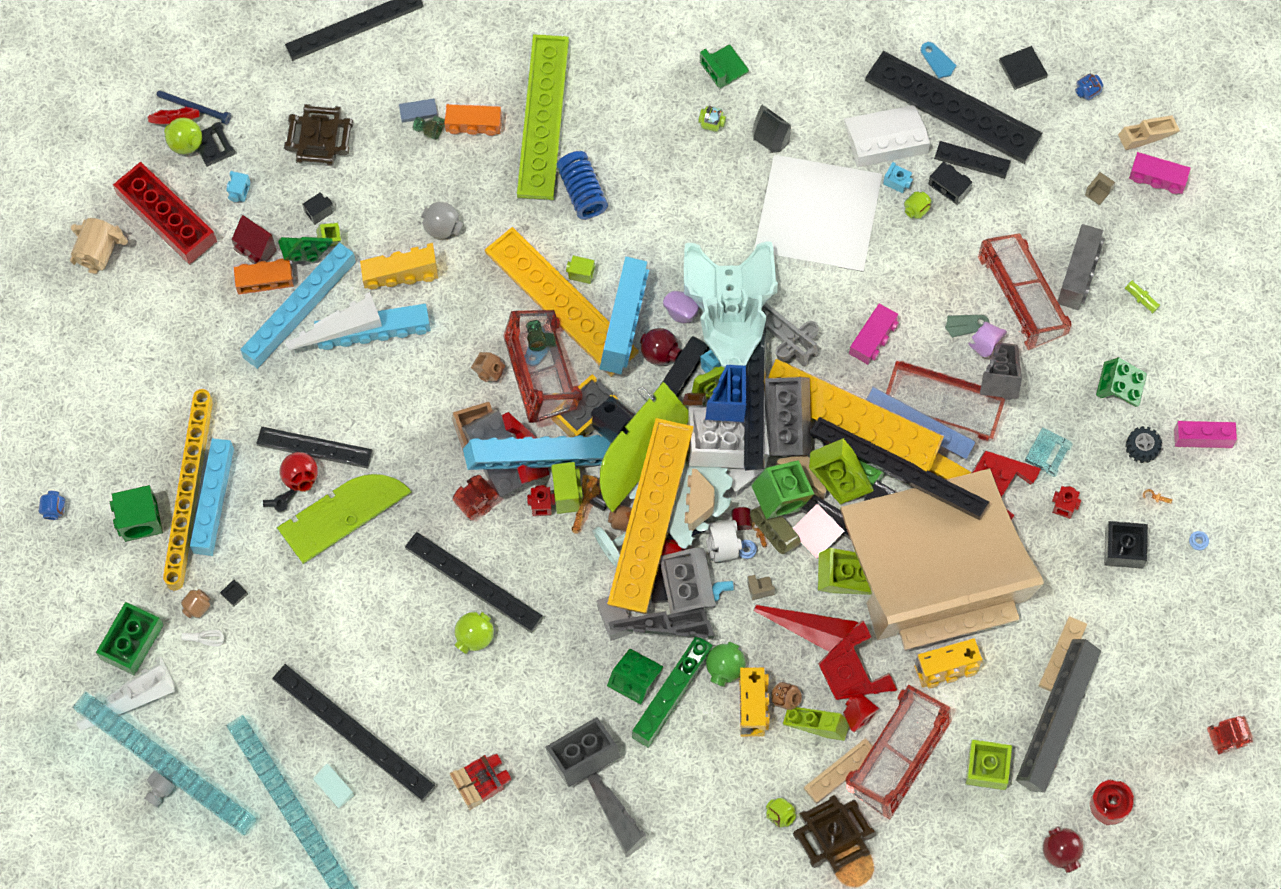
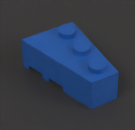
(729, 396)

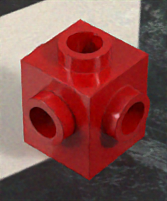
(541, 500)
(1066, 501)

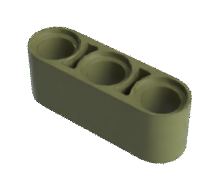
(776, 531)

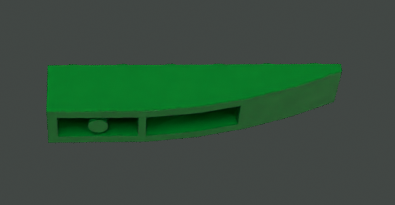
(671, 692)

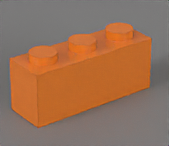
(473, 119)
(263, 276)

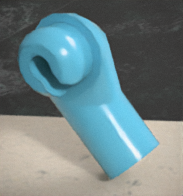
(718, 587)

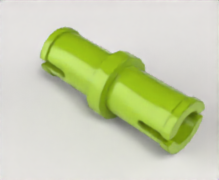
(1142, 296)

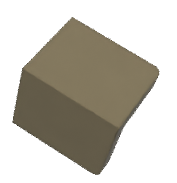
(1099, 188)
(760, 587)

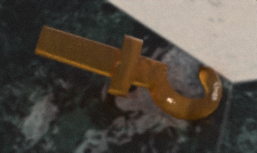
(1158, 497)
(759, 534)

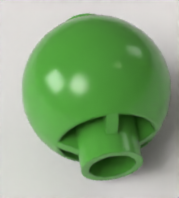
(725, 663)

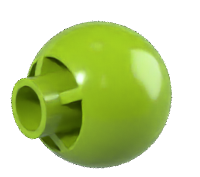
(183, 136)
(473, 632)

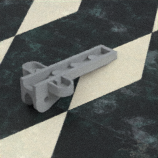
(788, 333)

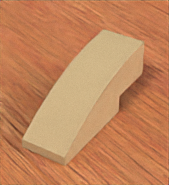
(1148, 132)

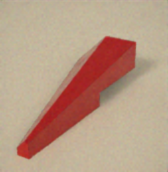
(818, 629)

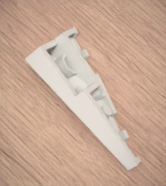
(352, 320)

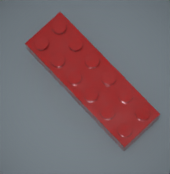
(165, 213)

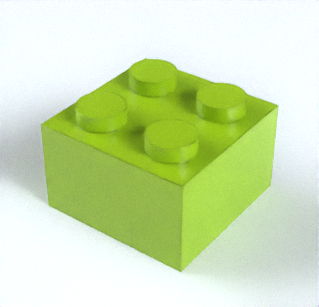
(567, 487)
(988, 764)

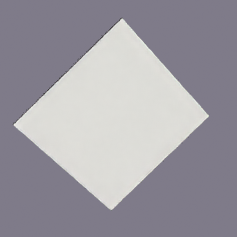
(819, 212)

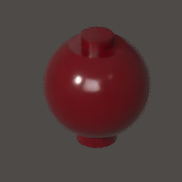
(659, 346)
(1063, 848)

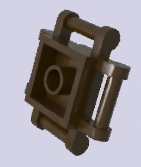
(318, 135)
(834, 833)

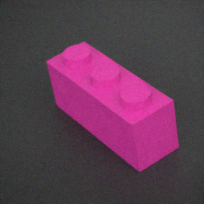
(1159, 173)
(874, 334)
(1205, 434)

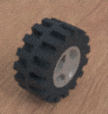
(1146, 438)

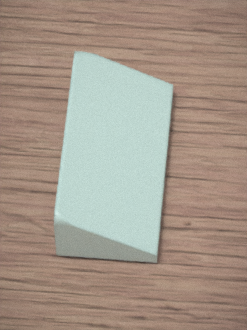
(333, 786)

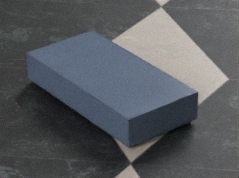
(424, 109)

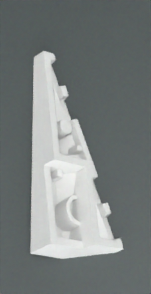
(139, 691)

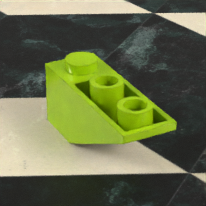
(818, 722)

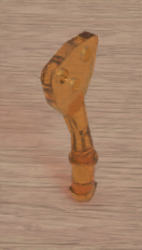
(588, 496)

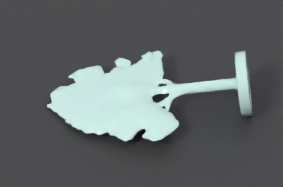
(677, 528)

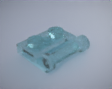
(1042, 449)

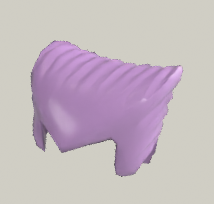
(680, 307)
(986, 339)

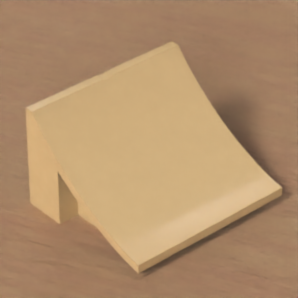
(938, 567)

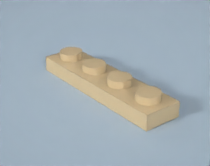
(1072, 630)
(837, 772)

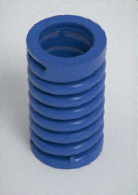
(582, 185)

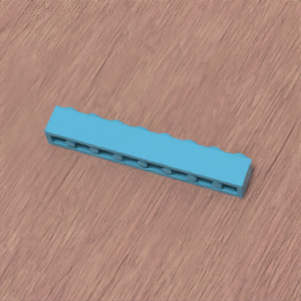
(298, 305)
(534, 453)

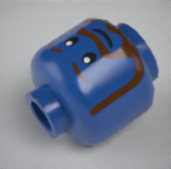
(1089, 86)
(51, 505)

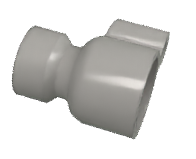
(160, 788)

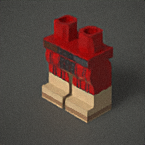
(479, 781)

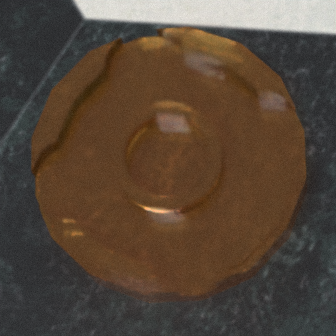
(857, 872)

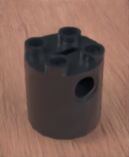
(611, 418)

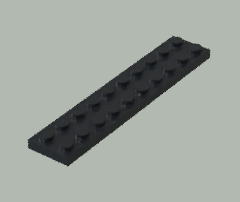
(953, 107)

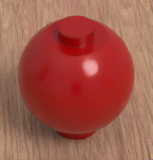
(298, 471)

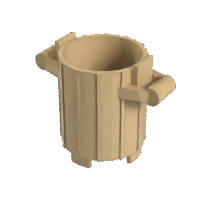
(95, 243)

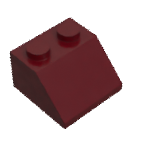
(253, 241)

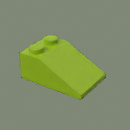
(840, 471)
(841, 573)

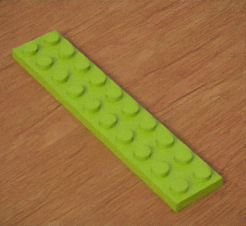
(543, 117)

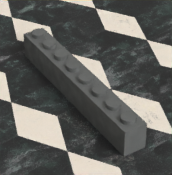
(1058, 715)

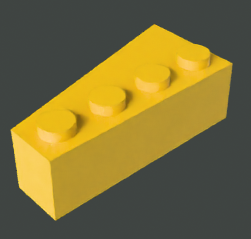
(400, 268)

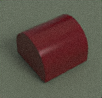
(742, 518)

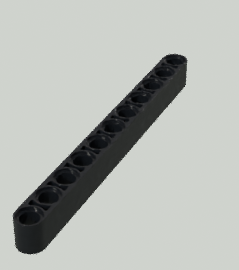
(676, 380)

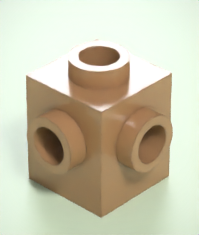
(488, 366)

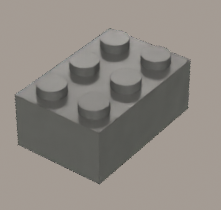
(582, 752)

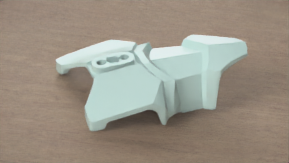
(731, 318)

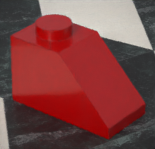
(859, 711)

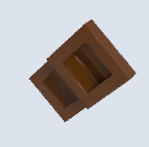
(694, 399)

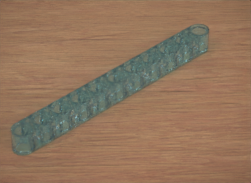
(164, 763)
(288, 804)

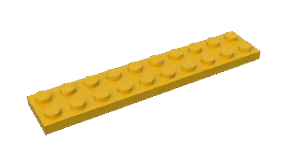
(552, 292)
(866, 419)
(650, 516)

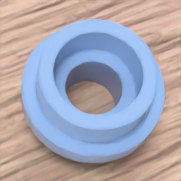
(1199, 535)
(750, 544)

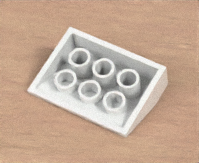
(887, 135)
(717, 442)

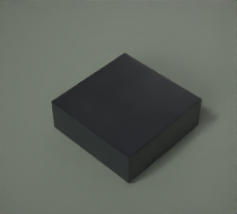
(234, 593)

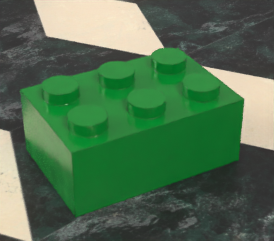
(129, 638)

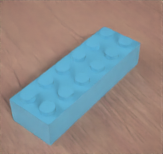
(624, 315)

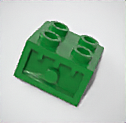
(723, 65)
(303, 248)
(1121, 380)
(634, 676)

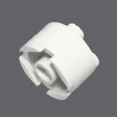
(722, 540)

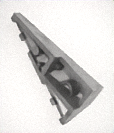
(687, 623)
(622, 824)

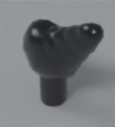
(281, 501)

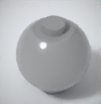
(441, 220)

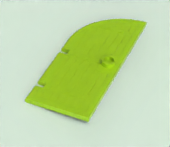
(627, 453)
(336, 517)

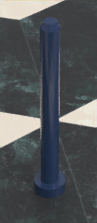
(224, 117)

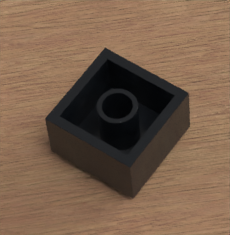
(1126, 544)

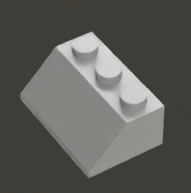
(687, 580)

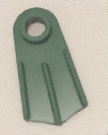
(964, 324)

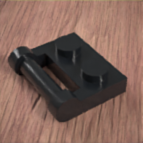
(208, 148)

